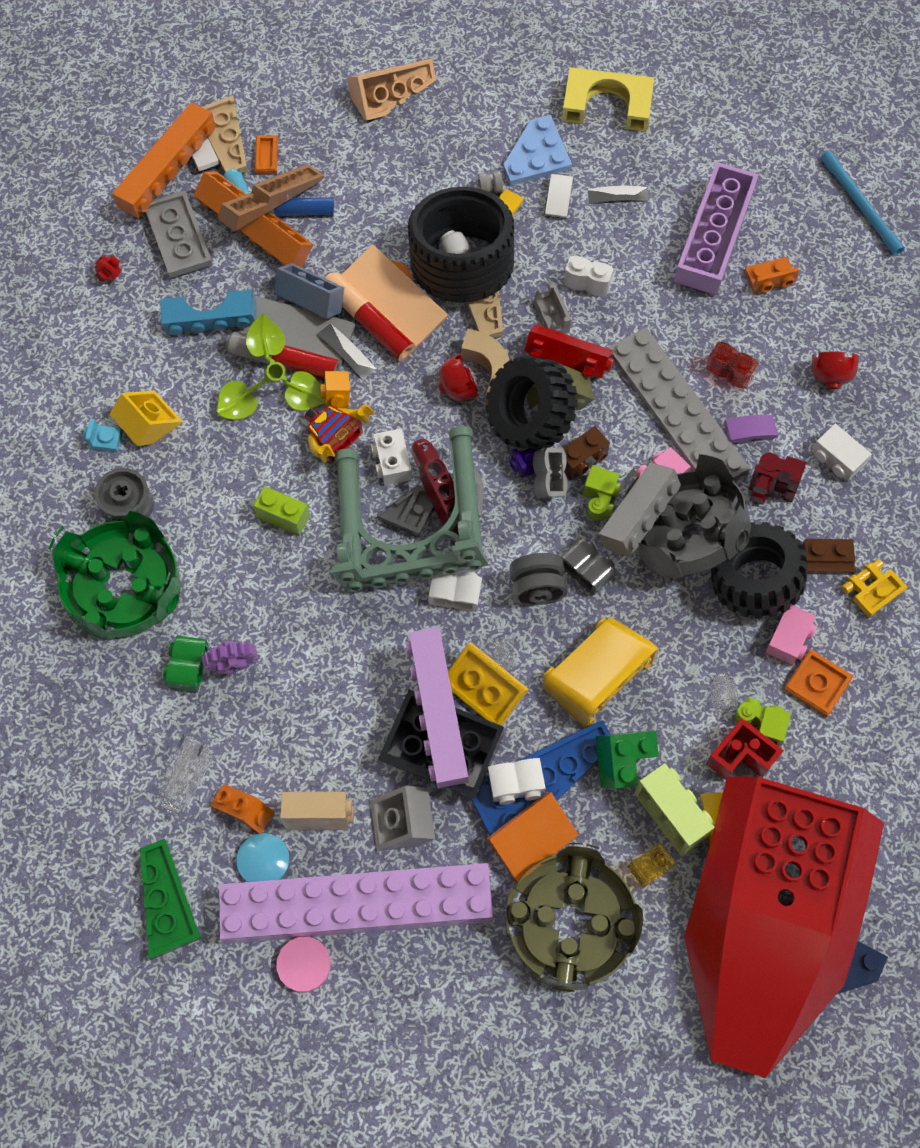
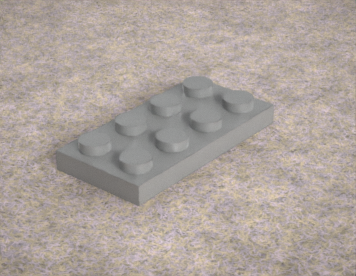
(178, 234)

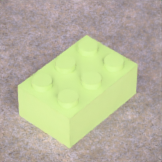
(674, 809)

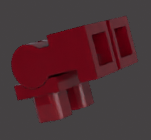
(776, 475)

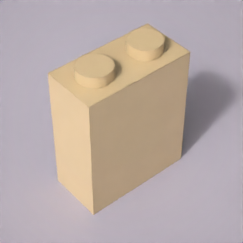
(316, 811)

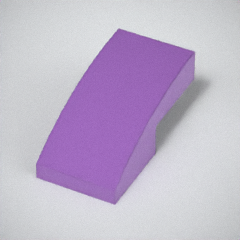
(750, 427)

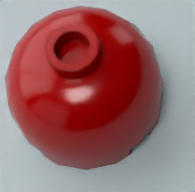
(834, 368)
(457, 380)

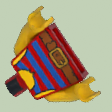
(334, 429)

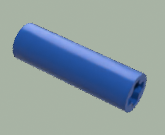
(306, 207)

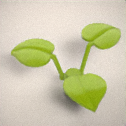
(268, 339)

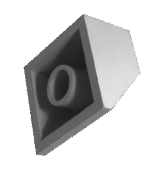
(402, 818)

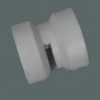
(485, 180)

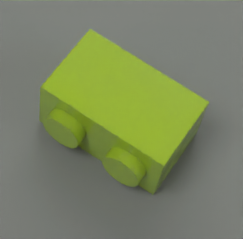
(281, 510)

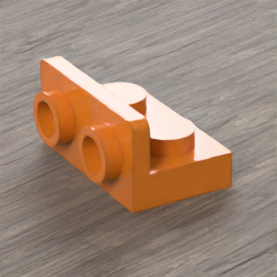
(771, 274)

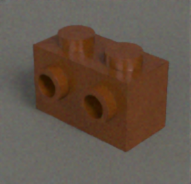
(585, 452)

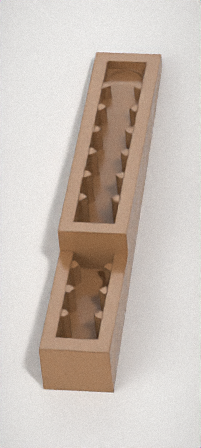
(267, 196)

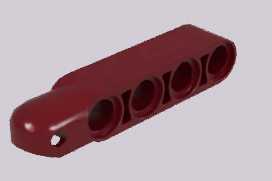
(427, 460)

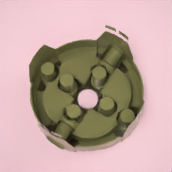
(605, 898)

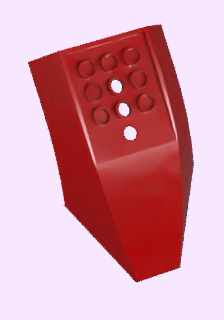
(766, 965)

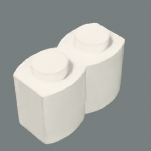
(588, 276)
(455, 590)
(516, 780)

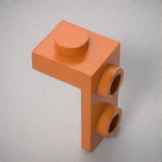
(243, 807)

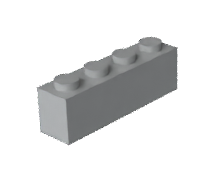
(640, 509)

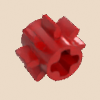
(107, 268)

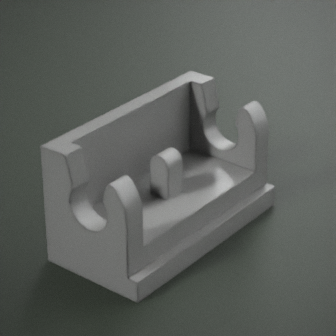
(552, 310)

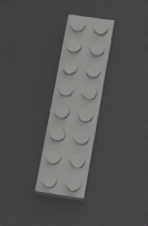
(674, 402)

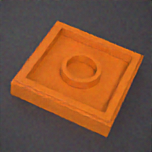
(818, 683)

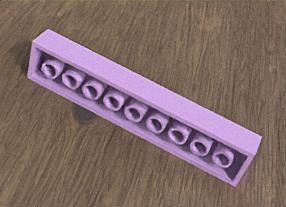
(355, 903)

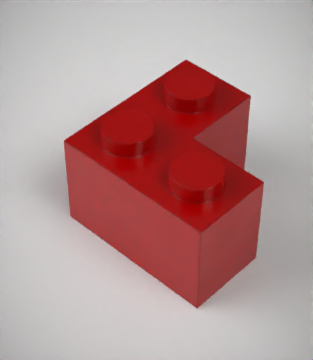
(746, 746)

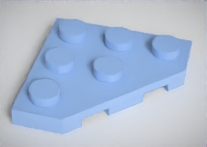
(537, 153)

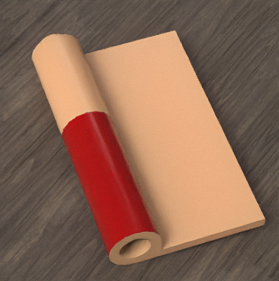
(388, 303)

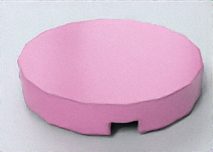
(303, 964)

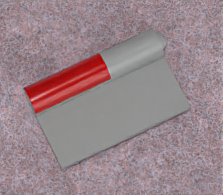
(303, 346)

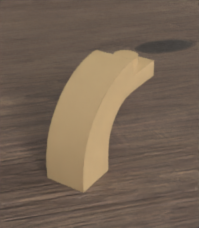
(485, 351)

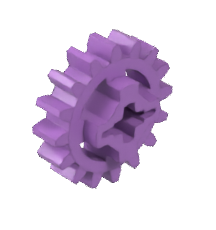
(229, 657)

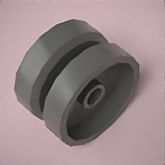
(123, 491)
(538, 579)

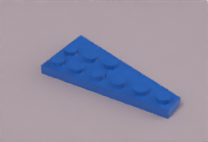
(561, 768)

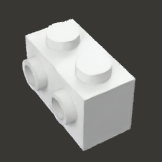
(392, 457)

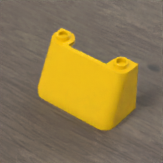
(599, 669)

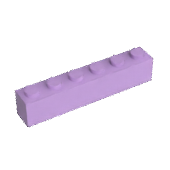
(438, 708)

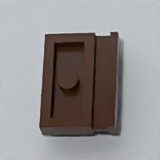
(830, 556)

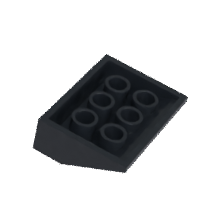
(407, 750)

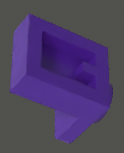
(522, 462)

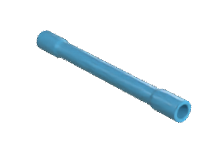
(888, 237)

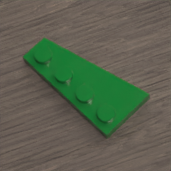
(166, 905)

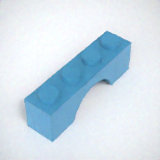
(235, 311)

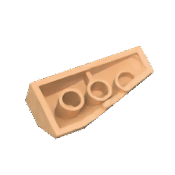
(383, 89)

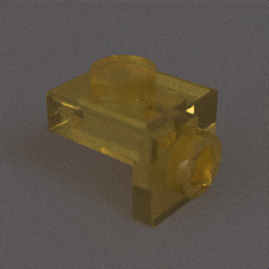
(651, 865)

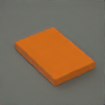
(532, 836)

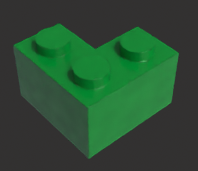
(618, 756)

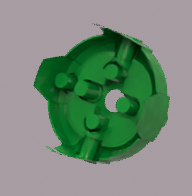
(111, 547)

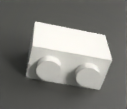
(841, 452)

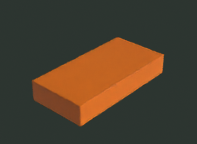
(266, 155)

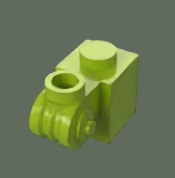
(602, 487)
(770, 720)

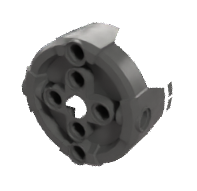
(704, 498)

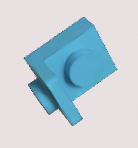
(102, 437)

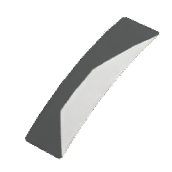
(616, 193)
(347, 351)

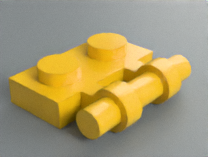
(879, 593)

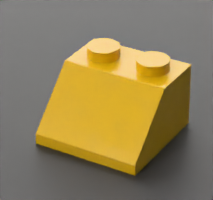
(144, 416)

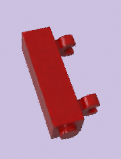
(569, 351)

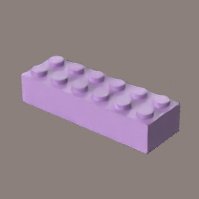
(716, 228)

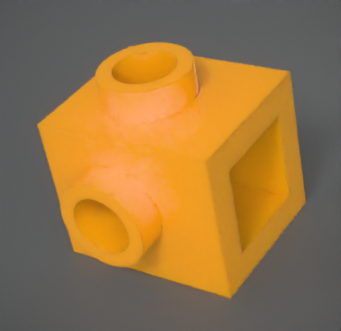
(336, 389)

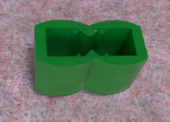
(186, 664)

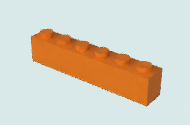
(164, 160)
(267, 231)

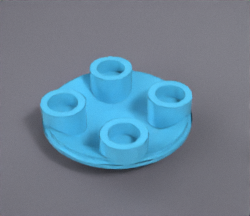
(262, 858)

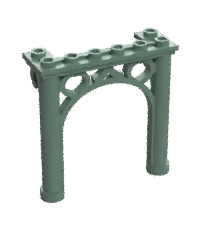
(465, 555)

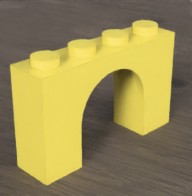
(586, 83)

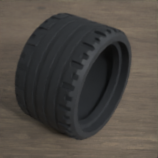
(465, 275)

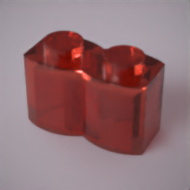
(734, 366)

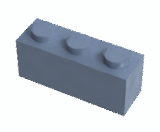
(309, 290)

